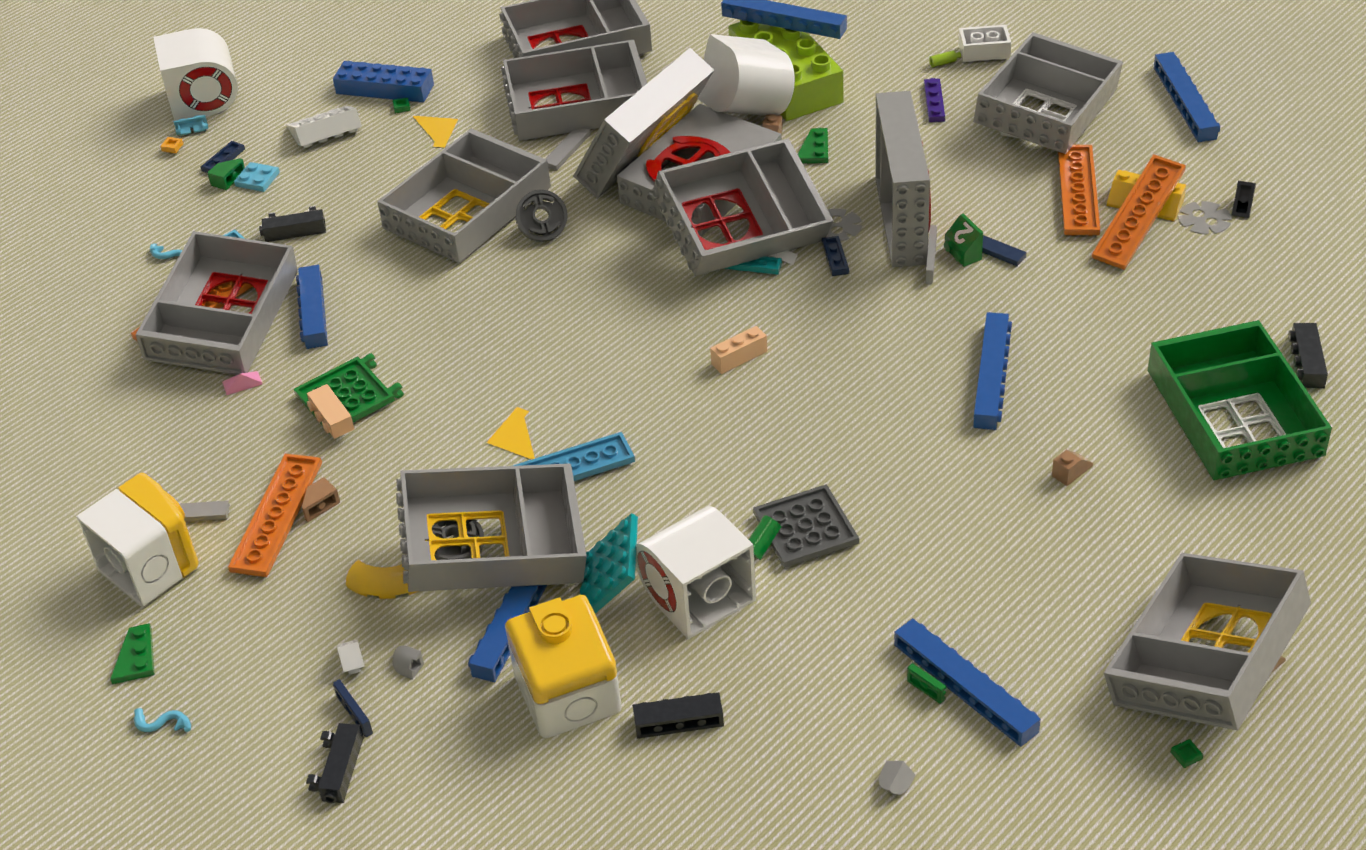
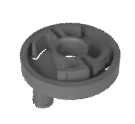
(527, 220)
(450, 529)

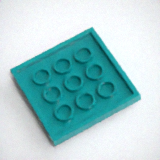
(611, 564)

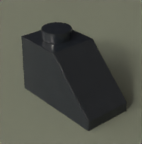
(1243, 199)

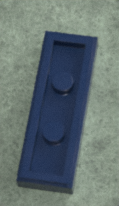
(227, 153)
(1003, 251)
(835, 256)
(352, 707)

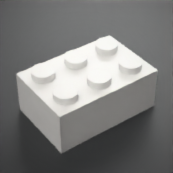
(984, 43)

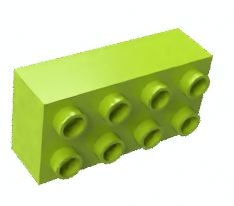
(816, 74)

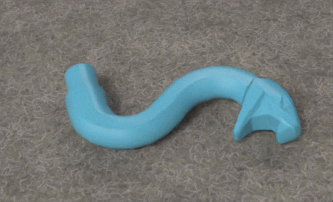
(156, 252)
(182, 721)

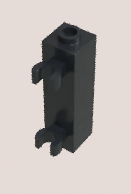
(293, 225)
(340, 763)

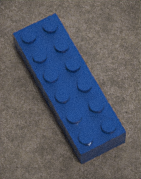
(383, 81)

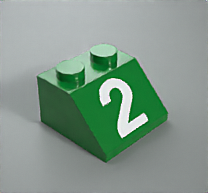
(964, 241)

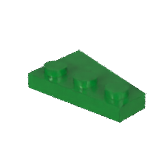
(815, 147)
(136, 655)

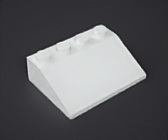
(325, 125)

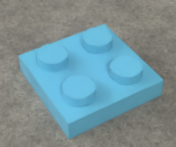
(257, 176)

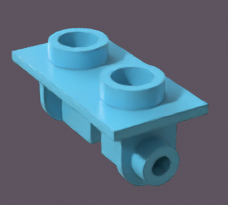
(184, 126)

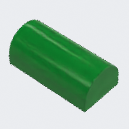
(764, 535)

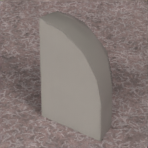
(407, 661)
(896, 777)

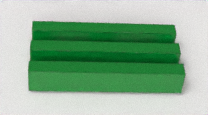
(926, 683)

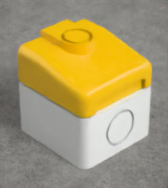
(139, 539)
(563, 665)

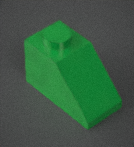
(225, 173)

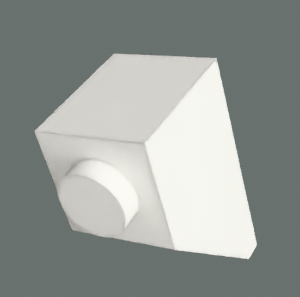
(350, 656)

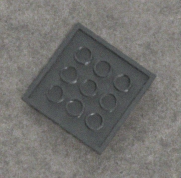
(810, 525)

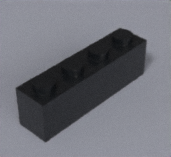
(1308, 355)
(678, 715)

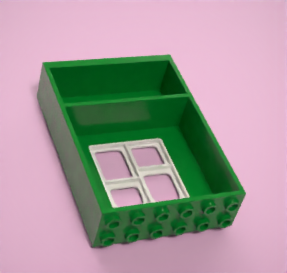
(1230, 369)

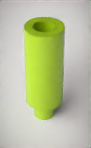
(944, 58)

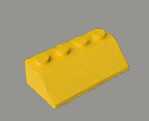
(1123, 184)

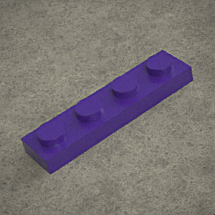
(934, 100)

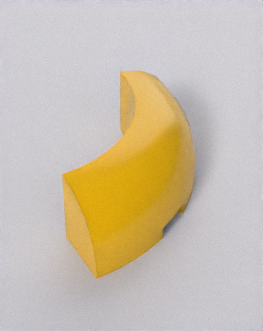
(376, 581)

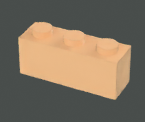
(738, 349)
(330, 411)

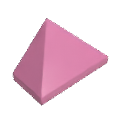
(242, 382)

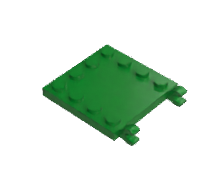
(354, 386)

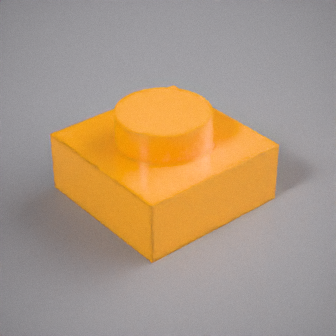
(171, 145)

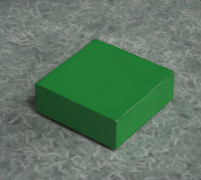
(401, 105)
(1186, 753)

